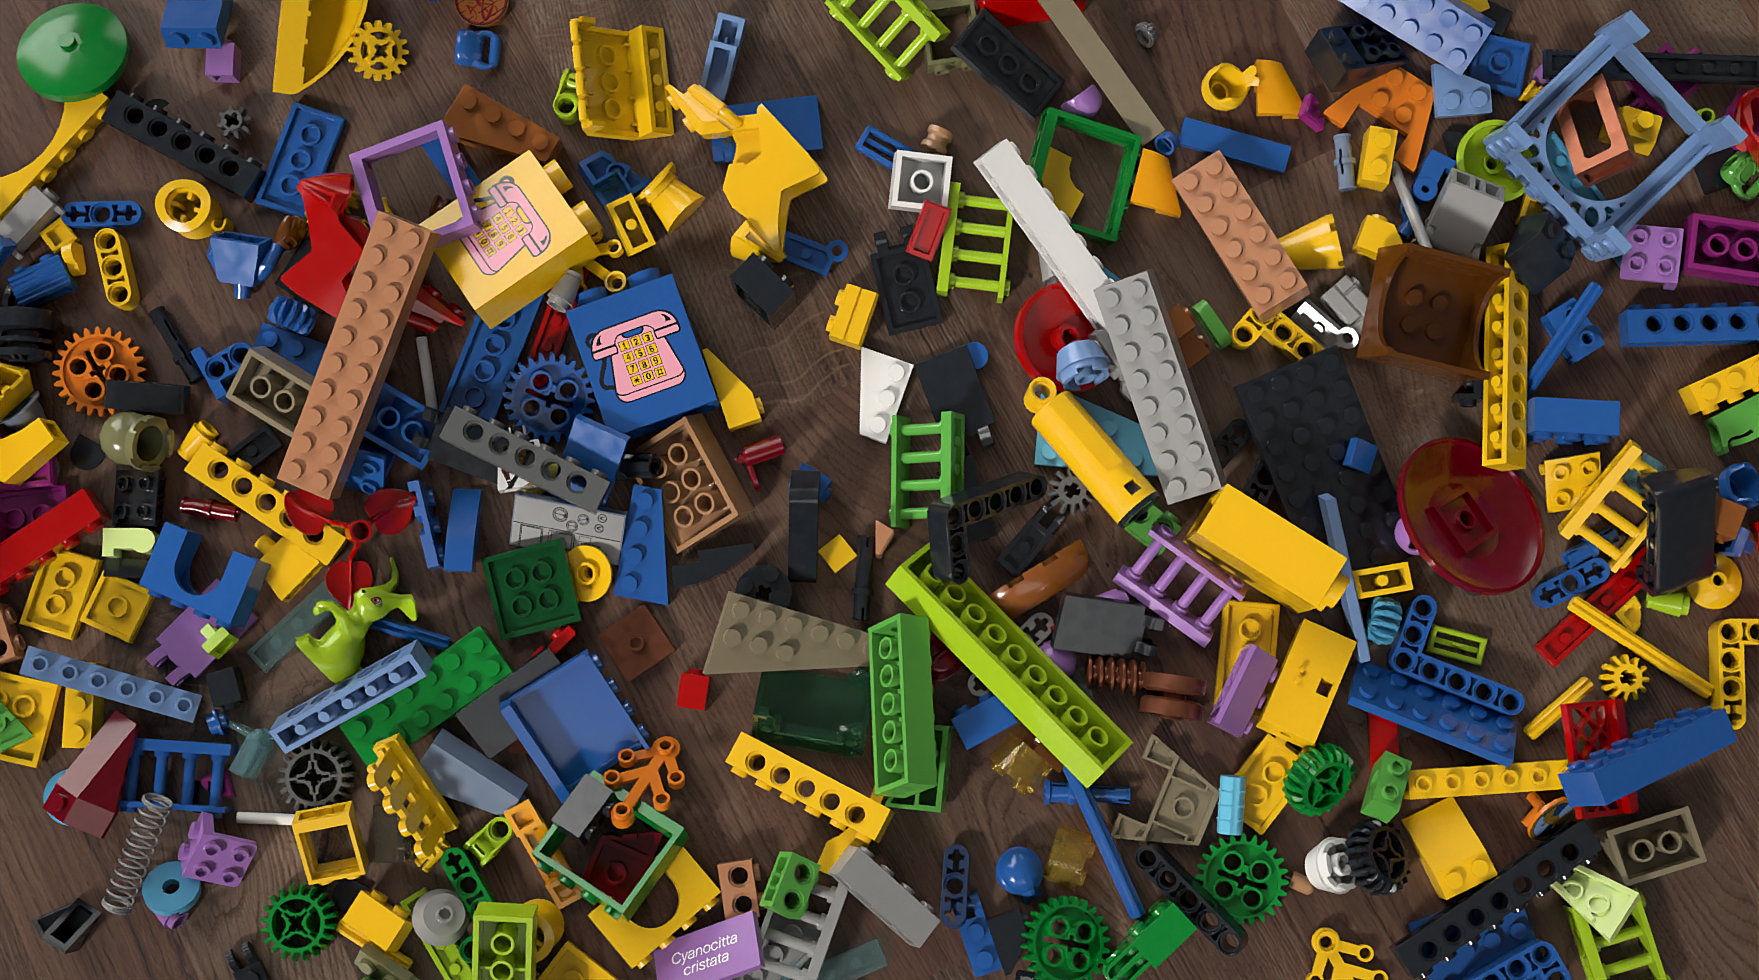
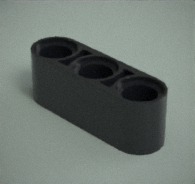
(147, 396)

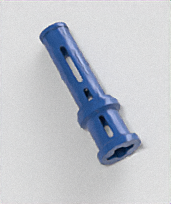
(1102, 793)

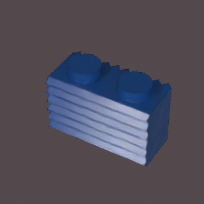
(42, 281)

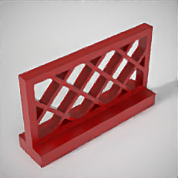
(1609, 727)

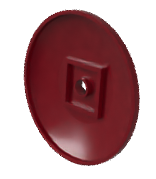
(1504, 527)

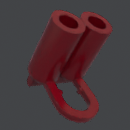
(760, 452)

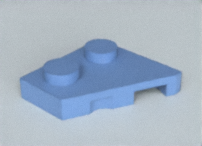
(1458, 94)

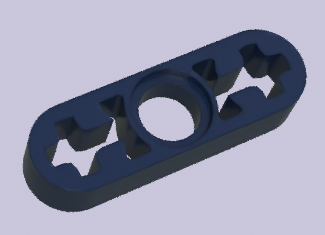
(948, 865)

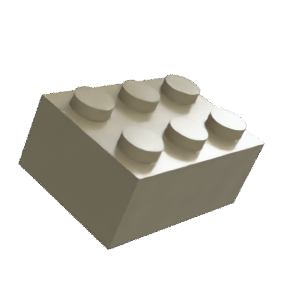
(271, 388)
(1651, 845)

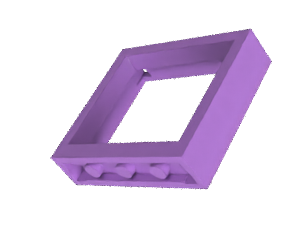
(456, 163)

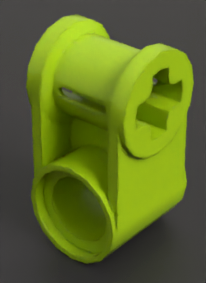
(567, 96)
(487, 842)

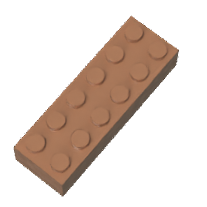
(1240, 236)

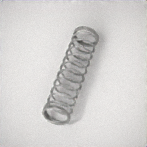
(154, 808)

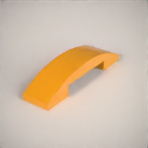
(531, 828)

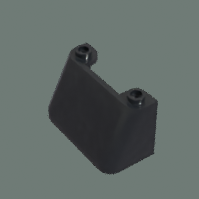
(1678, 529)

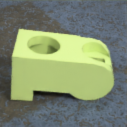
(121, 539)

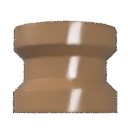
(937, 140)

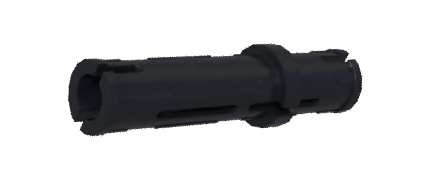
(176, 344)
(863, 579)

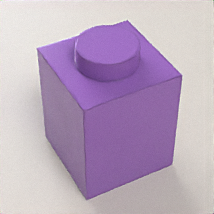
(224, 63)

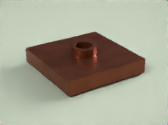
(636, 643)

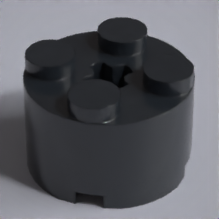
(770, 578)

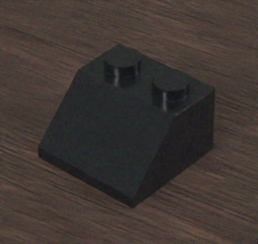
(1539, 251)

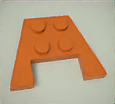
(1397, 101)

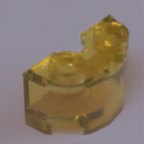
(1019, 763)
(1068, 857)

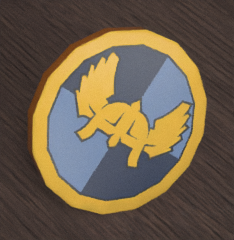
(1546, 818)

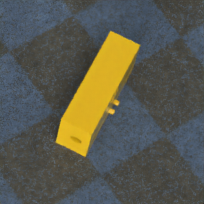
(1293, 706)

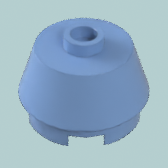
(1081, 364)

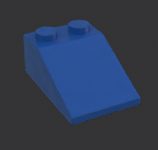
(395, 423)

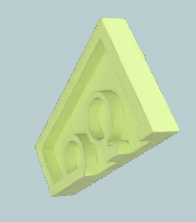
(1598, 900)

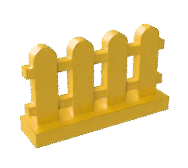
(415, 785)

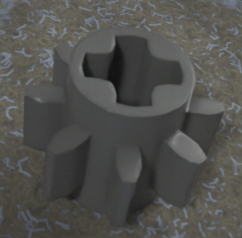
(238, 116)

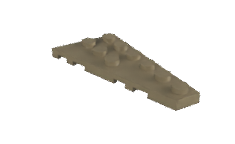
(774, 638)

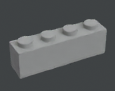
(884, 895)

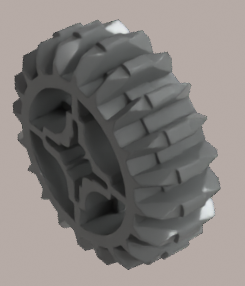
(317, 790)

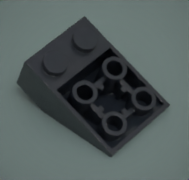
(1354, 54)

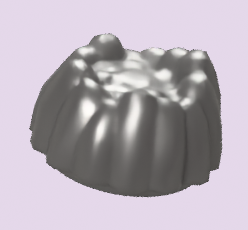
(1146, 34)

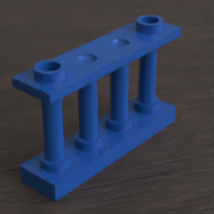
(191, 752)

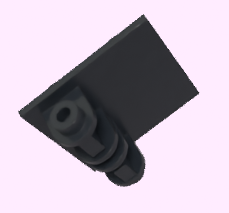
(138, 498)

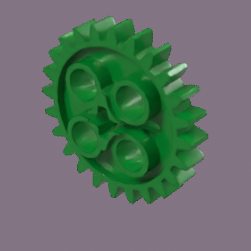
(1250, 854)
(1070, 916)

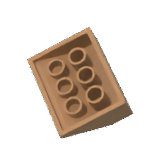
(696, 482)

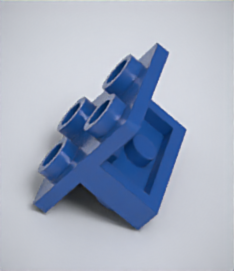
(370, 469)

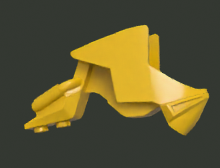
(765, 171)

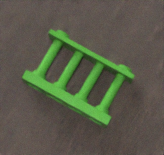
(950, 456)

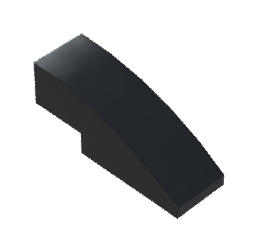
(711, 565)

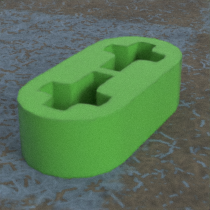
(1211, 325)

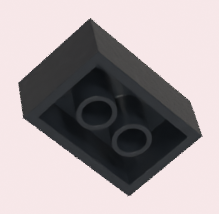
(764, 290)

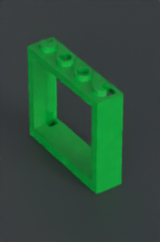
(1125, 178)
(554, 838)

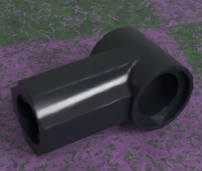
(639, 466)

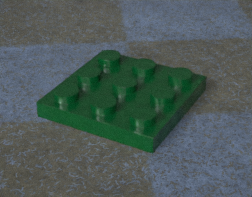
(532, 589)

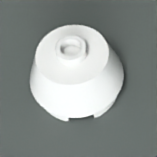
(1328, 868)

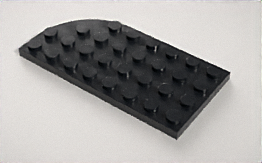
(1302, 432)

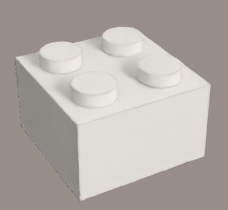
(919, 178)

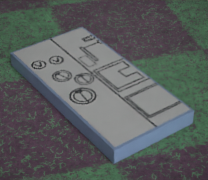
(548, 518)

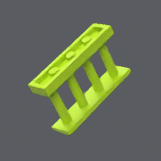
(912, 10)
(951, 253)
(1589, 945)

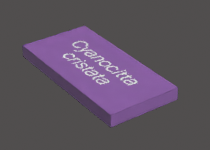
(713, 952)

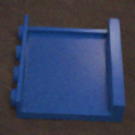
(573, 722)

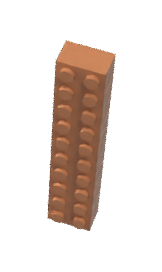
(358, 355)

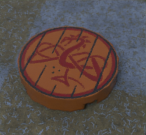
(482, 12)

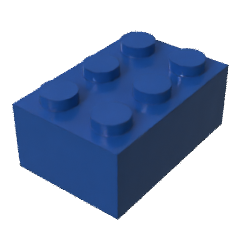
(1572, 421)

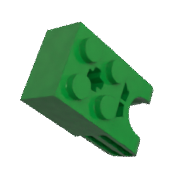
(1148, 942)

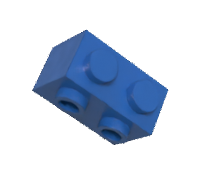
(1585, 339)
(982, 720)

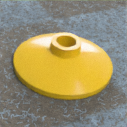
(581, 560)
(1715, 597)

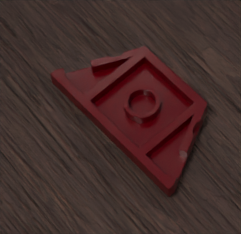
(621, 862)

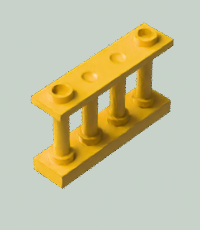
(1593, 502)

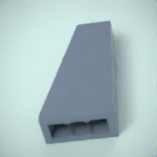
(470, 776)

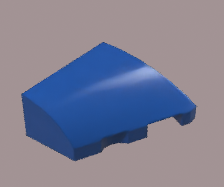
(610, 179)

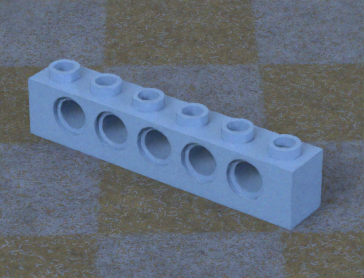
(110, 684)
(351, 696)

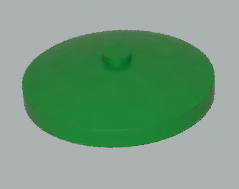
(73, 52)

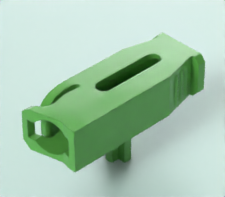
(1733, 422)

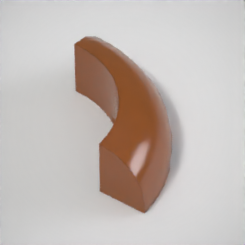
(1042, 581)

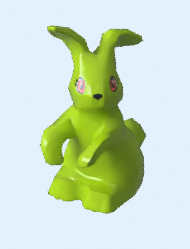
(343, 645)

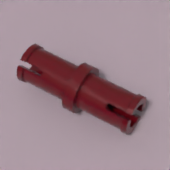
(210, 509)

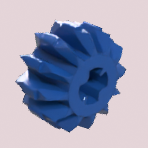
(292, 315)

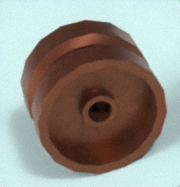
(1172, 696)

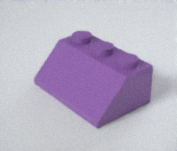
(1244, 691)

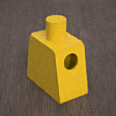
(1642, 128)
(290, 566)

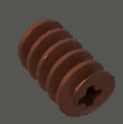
(1114, 674)

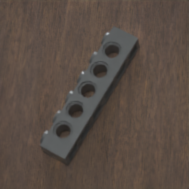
(457, 431)

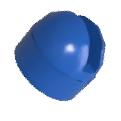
(1166, 142)

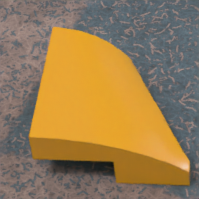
(1276, 92)
(1154, 185)

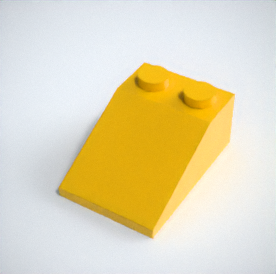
(1448, 848)

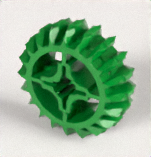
(1319, 779)
(308, 930)

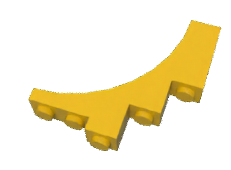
(29, 450)

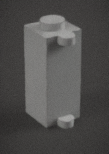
(30, 217)

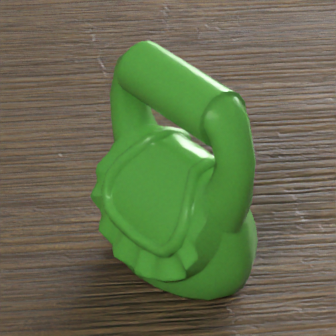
(1737, 172)

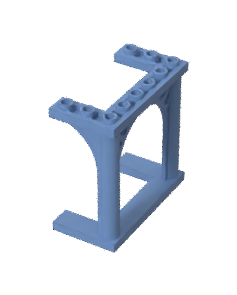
(1606, 237)

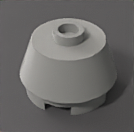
(440, 917)

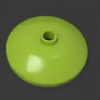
(1472, 159)

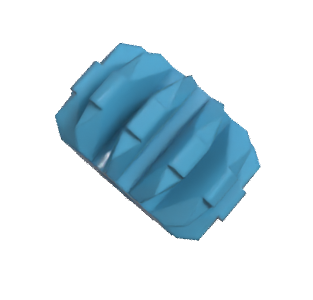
(1382, 620)

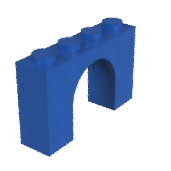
(169, 576)

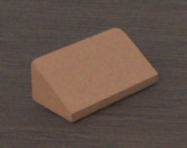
(884, 537)

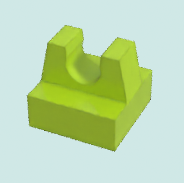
(218, 640)

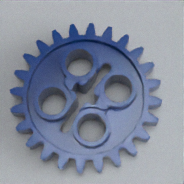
(558, 374)

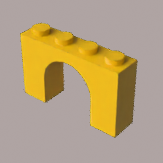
(636, 942)

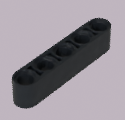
(1205, 902)

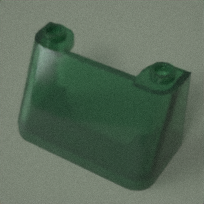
(813, 711)

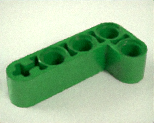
(470, 899)

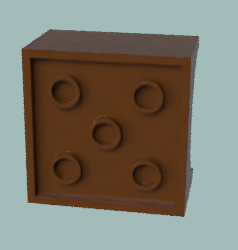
(1428, 311)

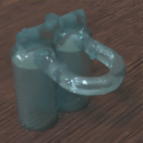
(253, 751)

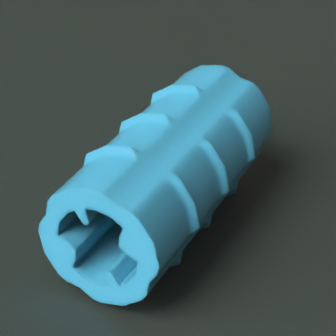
(1231, 805)

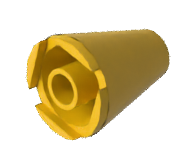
(1314, 245)

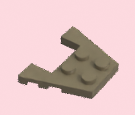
(1180, 807)

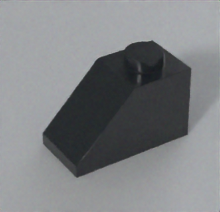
(1007, 937)

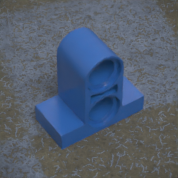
(208, 365)

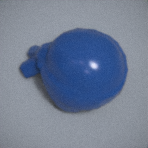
(1740, 484)
(1020, 872)

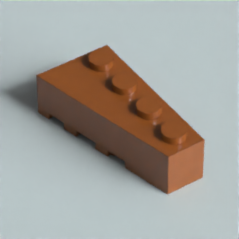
(495, 128)

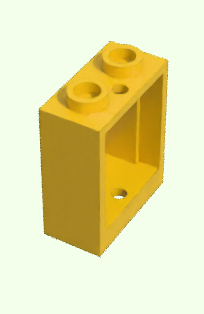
(323, 818)

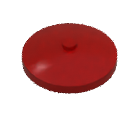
(1044, 327)

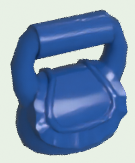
(470, 47)

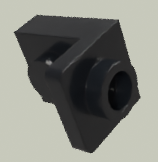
(1474, 394)

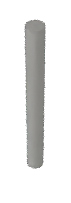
(1409, 205)

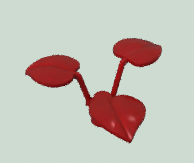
(388, 510)

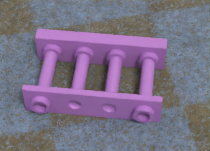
(1176, 611)

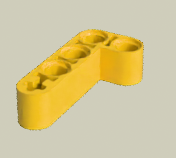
(1268, 331)
(1735, 673)

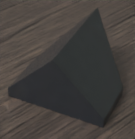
(68, 925)

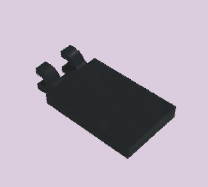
(904, 286)
(954, 386)
(451, 455)
(1104, 626)

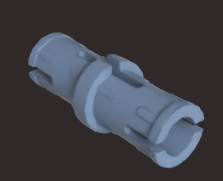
(1344, 162)

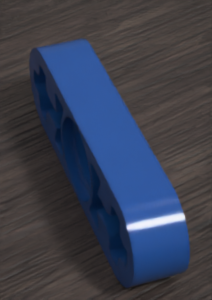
(95, 206)
(1581, 587)

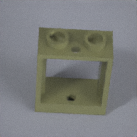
(941, 9)

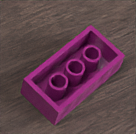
(1720, 249)

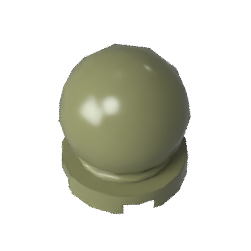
(137, 440)

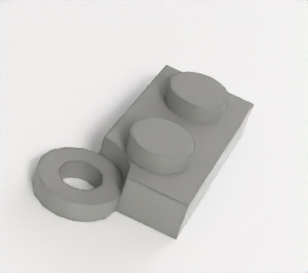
(1322, 327)

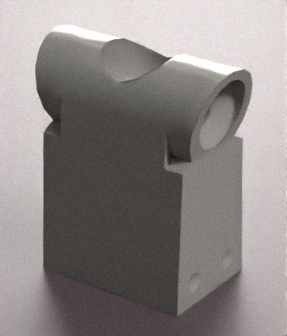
(1463, 214)

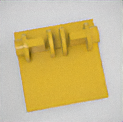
(1569, 479)

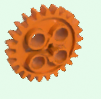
(79, 386)

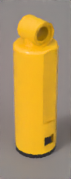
(1090, 453)

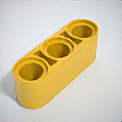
(108, 260)

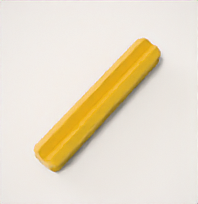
(1553, 711)
(358, 938)

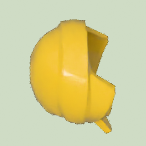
(1228, 86)

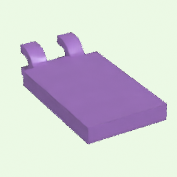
(184, 642)

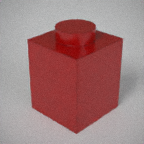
(694, 690)

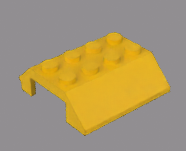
(621, 81)

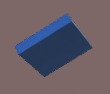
(1501, 64)

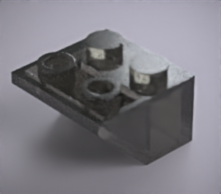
(389, 842)

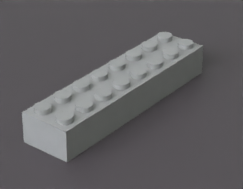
(1160, 386)

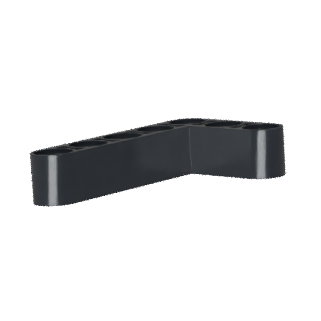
(952, 514)

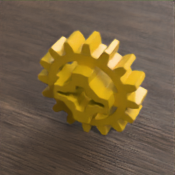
(368, 58)

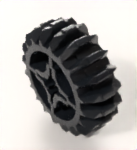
(1377, 857)

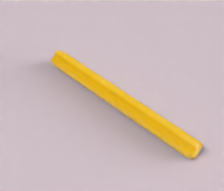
(1640, 647)

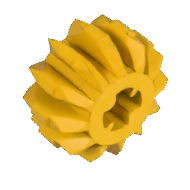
(1634, 673)

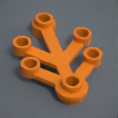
(646, 776)

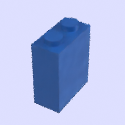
(196, 23)

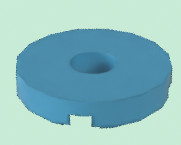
(168, 904)

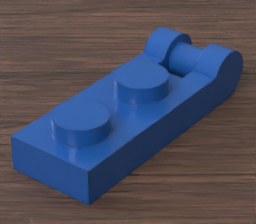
(978, 939)

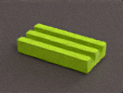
(1433, 639)

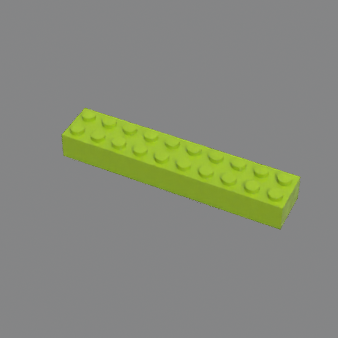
(1012, 668)

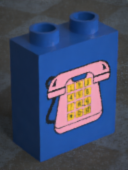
(642, 354)

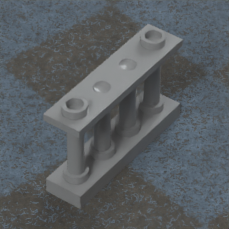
(815, 950)

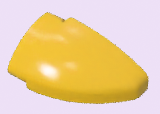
(312, 40)

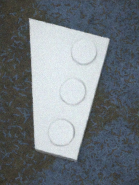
(881, 392)

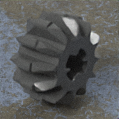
(1061, 495)

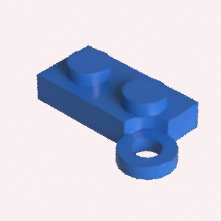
(812, 255)

